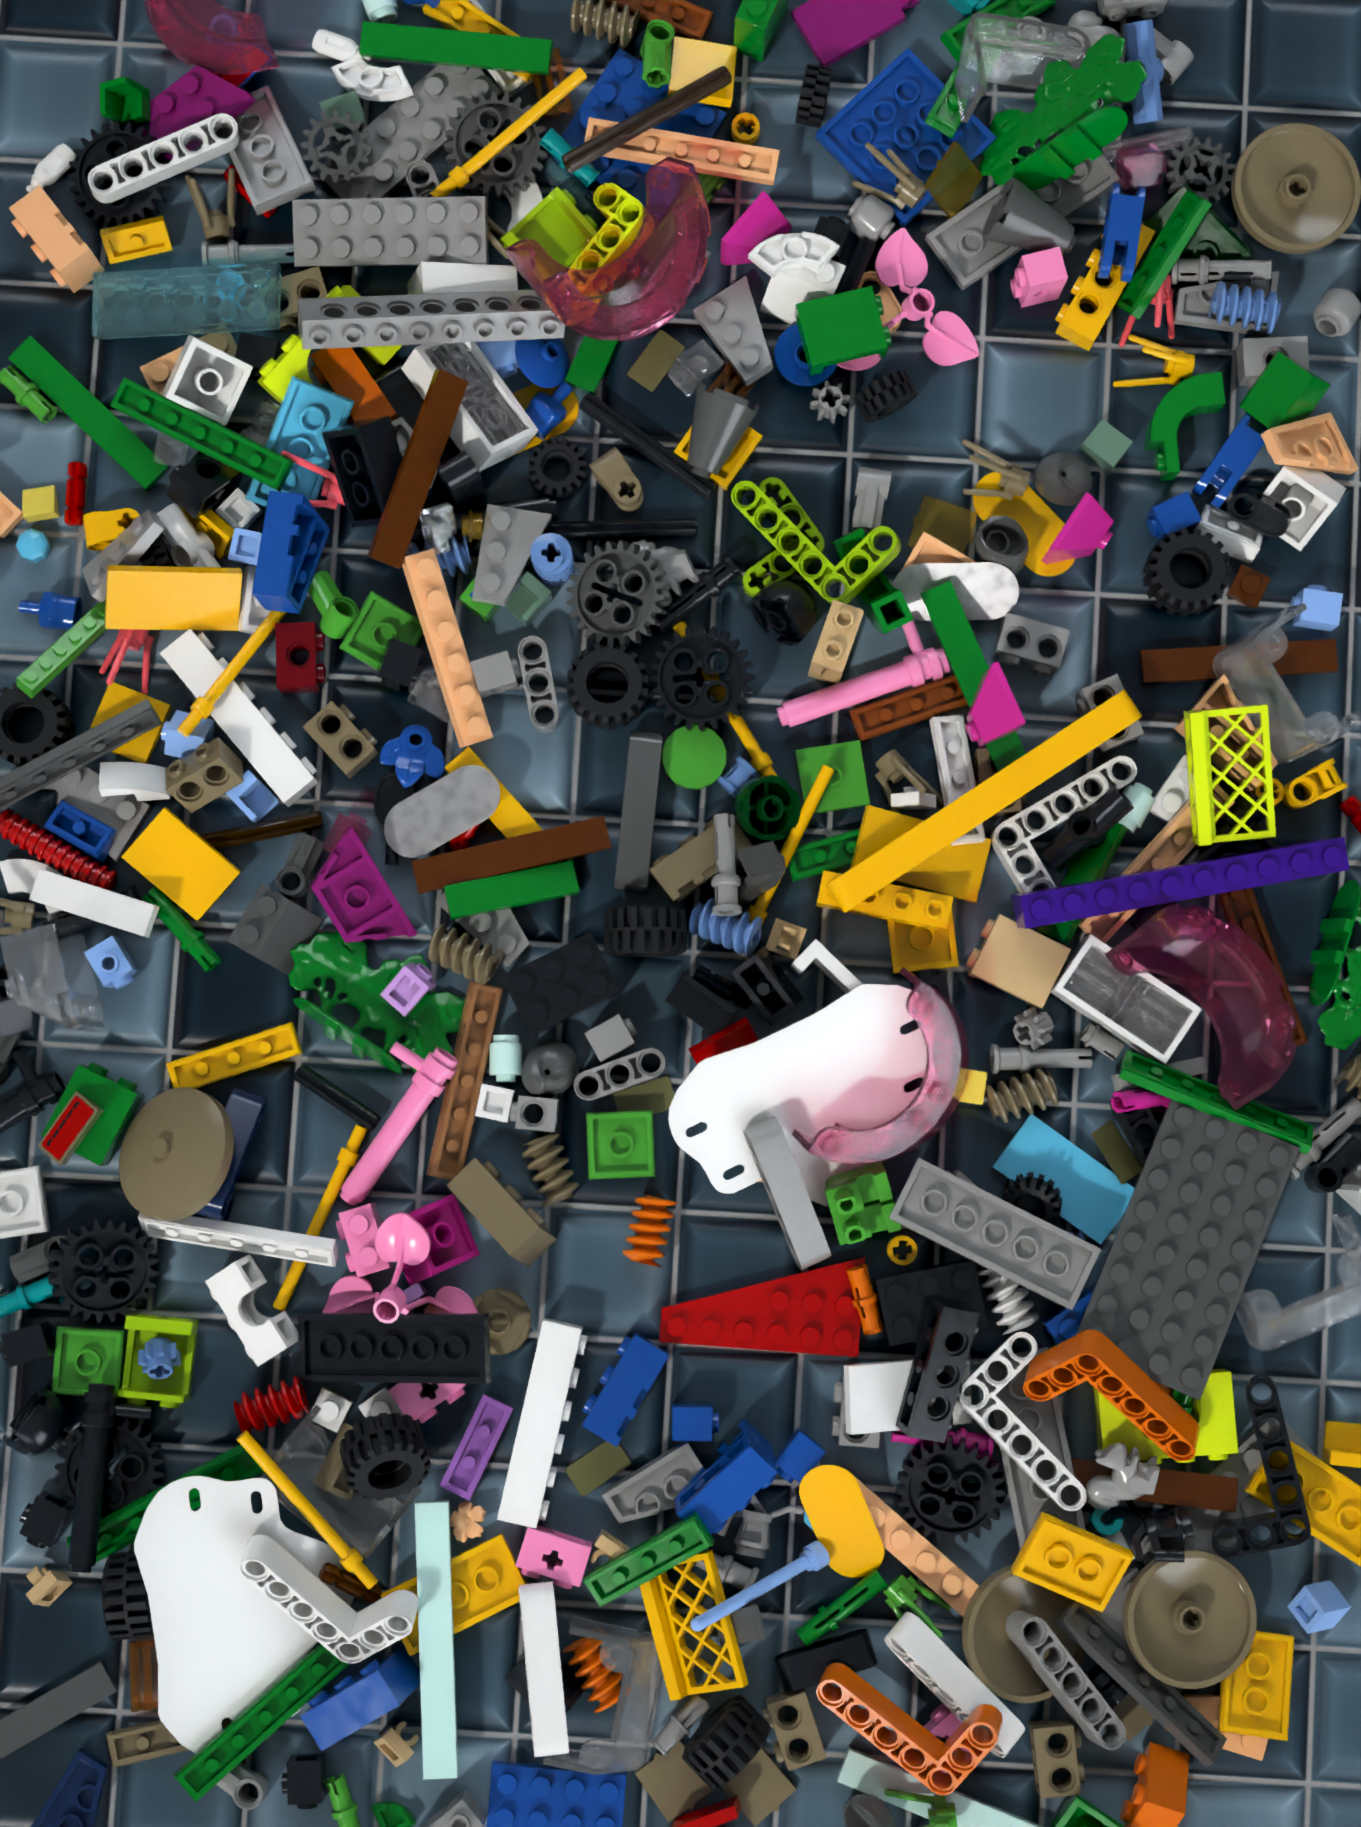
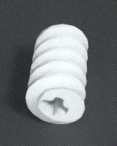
(1009, 1301)

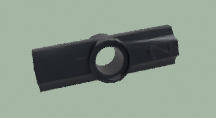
(1101, 818)

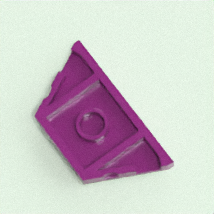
(194, 99)
(358, 895)

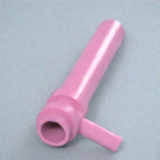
(910, 672)
(426, 1084)

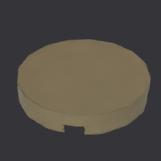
(508, 1319)

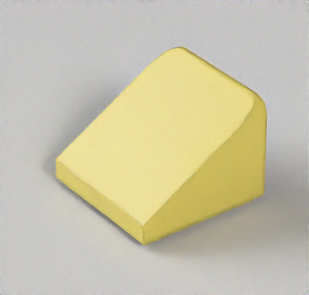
(40, 504)
(974, 1088)

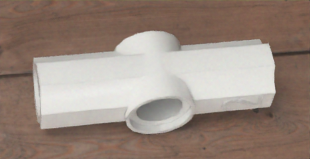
(188, 545)

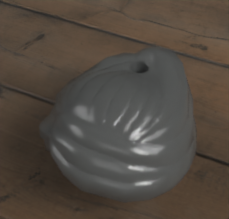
(1062, 478)
(1002, 542)
(549, 1068)
(867, 1812)

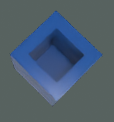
(1172, 516)
(694, 1422)
(798, 1456)

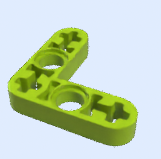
(792, 544)

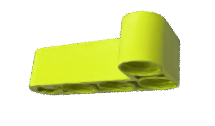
(616, 229)

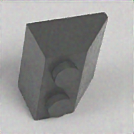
(273, 928)

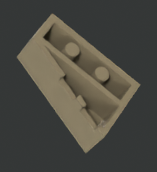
(691, 864)
(501, 1211)

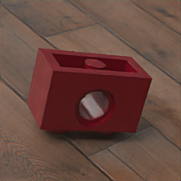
(290, 640)

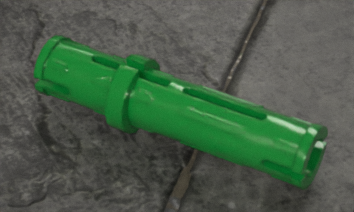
(191, 940)
(808, 1631)

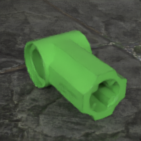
(656, 53)
(336, 610)

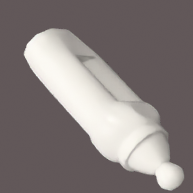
(336, 46)
(52, 167)

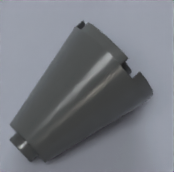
(1027, 221)
(716, 429)

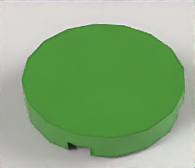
(694, 757)

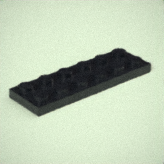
(405, 1351)

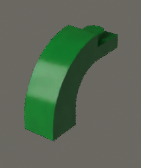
(1190, 397)
(879, 599)

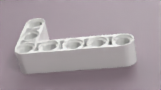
(1051, 818)
(1013, 1426)
(322, 1613)

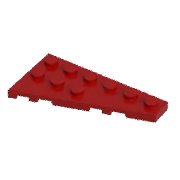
(786, 1314)

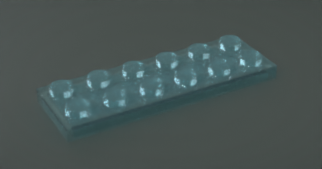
(186, 300)

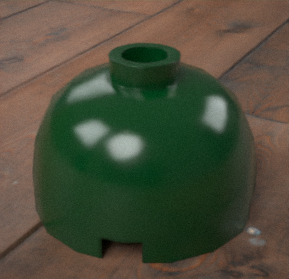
(767, 808)

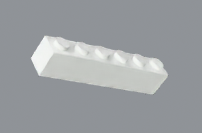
(241, 720)
(540, 1423)

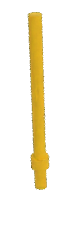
(460, 176)
(203, 705)
(760, 761)
(794, 837)
(347, 1157)
(349, 1557)

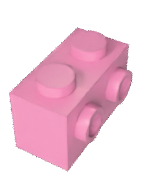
(360, 1230)

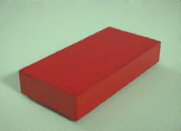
(729, 1038)
(711, 1815)

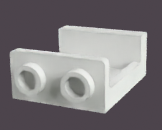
(828, 964)

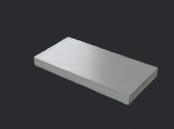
(268, 155)

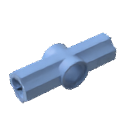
(1141, 46)

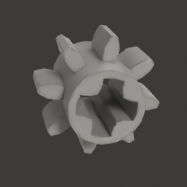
(823, 407)
(1033, 1028)

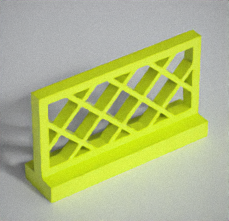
(1200, 775)

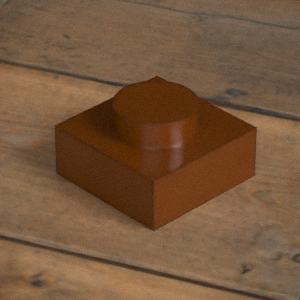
(1248, 586)

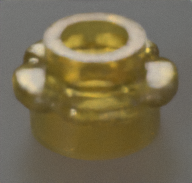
(472, 526)

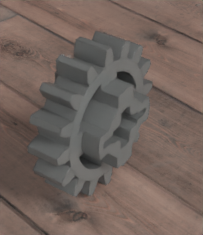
(329, 131)
(1201, 159)

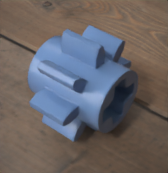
(159, 1357)

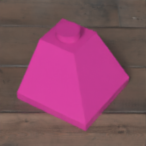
(753, 227)
(1082, 532)
(993, 709)
(449, 1239)

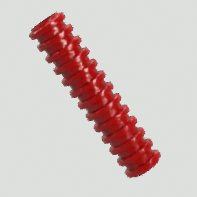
(55, 851)

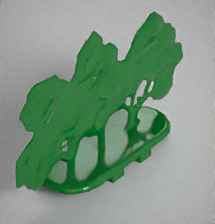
(1066, 107)
(348, 966)
(1342, 1020)

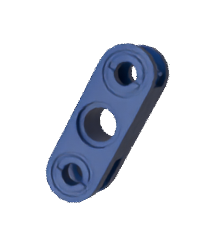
(1121, 232)
(1231, 461)

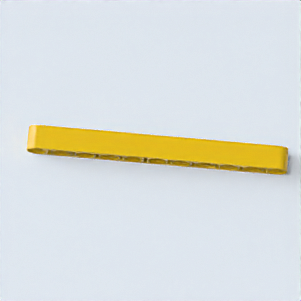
(983, 801)

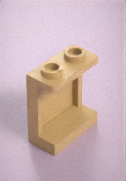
(835, 642)
(1018, 960)

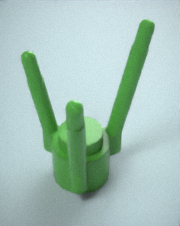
(901, 1593)
(940, 1816)

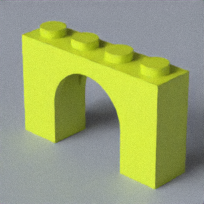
(294, 360)
(1213, 1413)

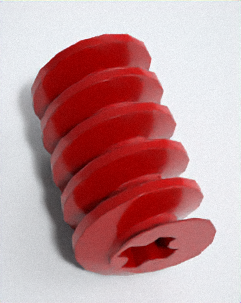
(268, 1408)

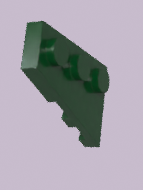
(1211, 236)

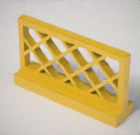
(670, 1627)

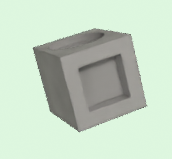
(496, 673)
(611, 1037)
(550, 1113)

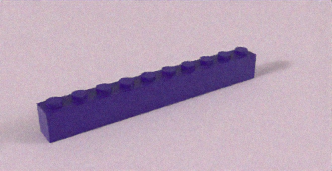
(1180, 882)

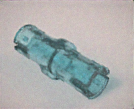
(572, 184)

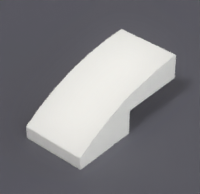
(127, 778)

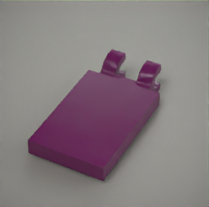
(843, 26)

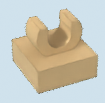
(785, 939)
(608, 1546)
(47, 1585)
(393, 1745)

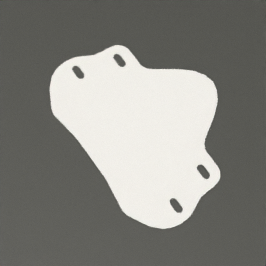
(820, 1071)
(211, 1627)

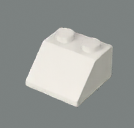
(798, 286)
(207, 380)
(1308, 496)

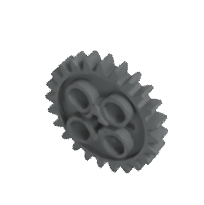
(470, 133)
(628, 565)

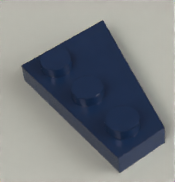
(76, 1795)

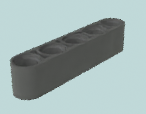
(638, 811)

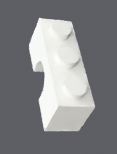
(235, 1292)

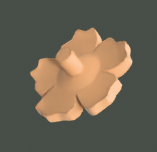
(466, 1521)

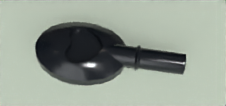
(386, 796)

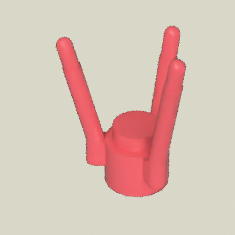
(1162, 296)
(330, 485)
(132, 640)

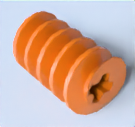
(649, 1230)
(600, 1679)

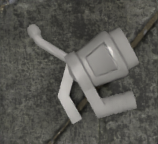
(754, 1530)

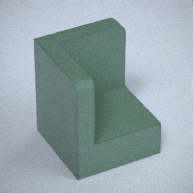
(344, 103)
(1105, 446)
(529, 599)

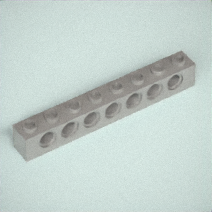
(425, 319)

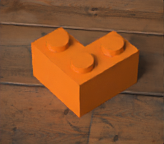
(1160, 1789)

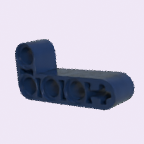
(245, 1113)

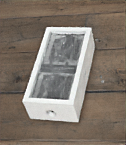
(490, 418)
(1131, 1008)

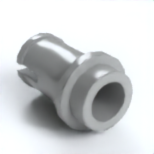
(1101, 1041)

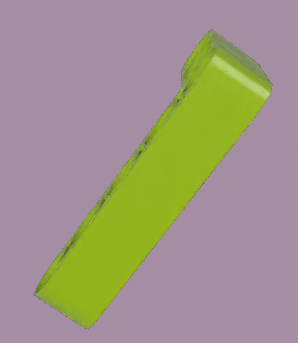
(808, 551)

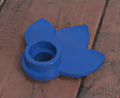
(412, 759)

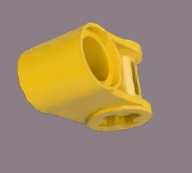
(105, 526)
(1317, 784)

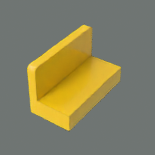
(1342, 1444)

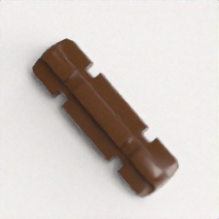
(348, 1583)

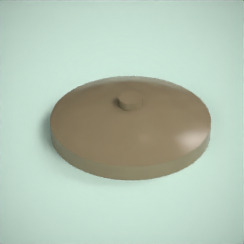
(1296, 188)
(176, 1154)
(1190, 1619)
(991, 1651)

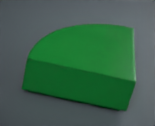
(392, 1814)

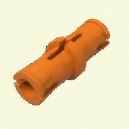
(865, 1299)

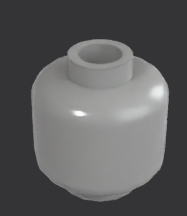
(871, 218)
(1337, 312)

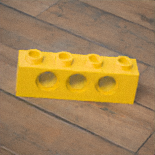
(1083, 327)
(895, 904)

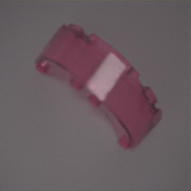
(212, 36)
(646, 281)
(1232, 985)
(932, 1105)

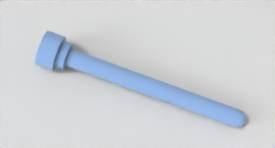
(812, 1558)

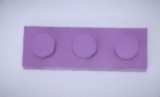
(476, 1446)

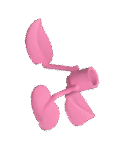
(905, 264)
(402, 1241)

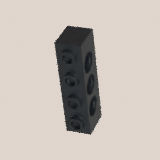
(932, 1352)

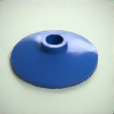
(543, 361)
(788, 361)

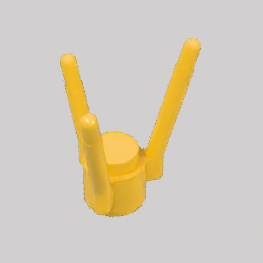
(1176, 364)

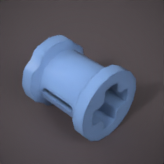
(737, 776)

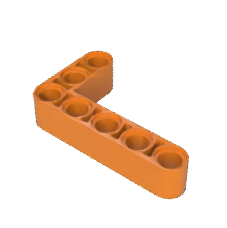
(1099, 1361)
(908, 1732)

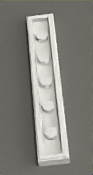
(244, 1238)

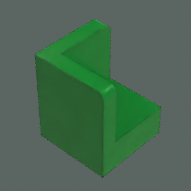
(124, 101)

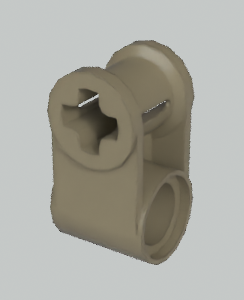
(616, 476)

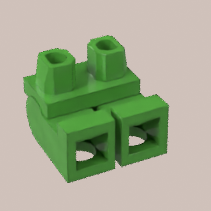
(860, 1203)

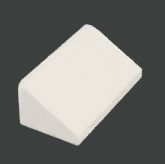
(1238, 539)

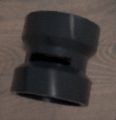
(1107, 1686)

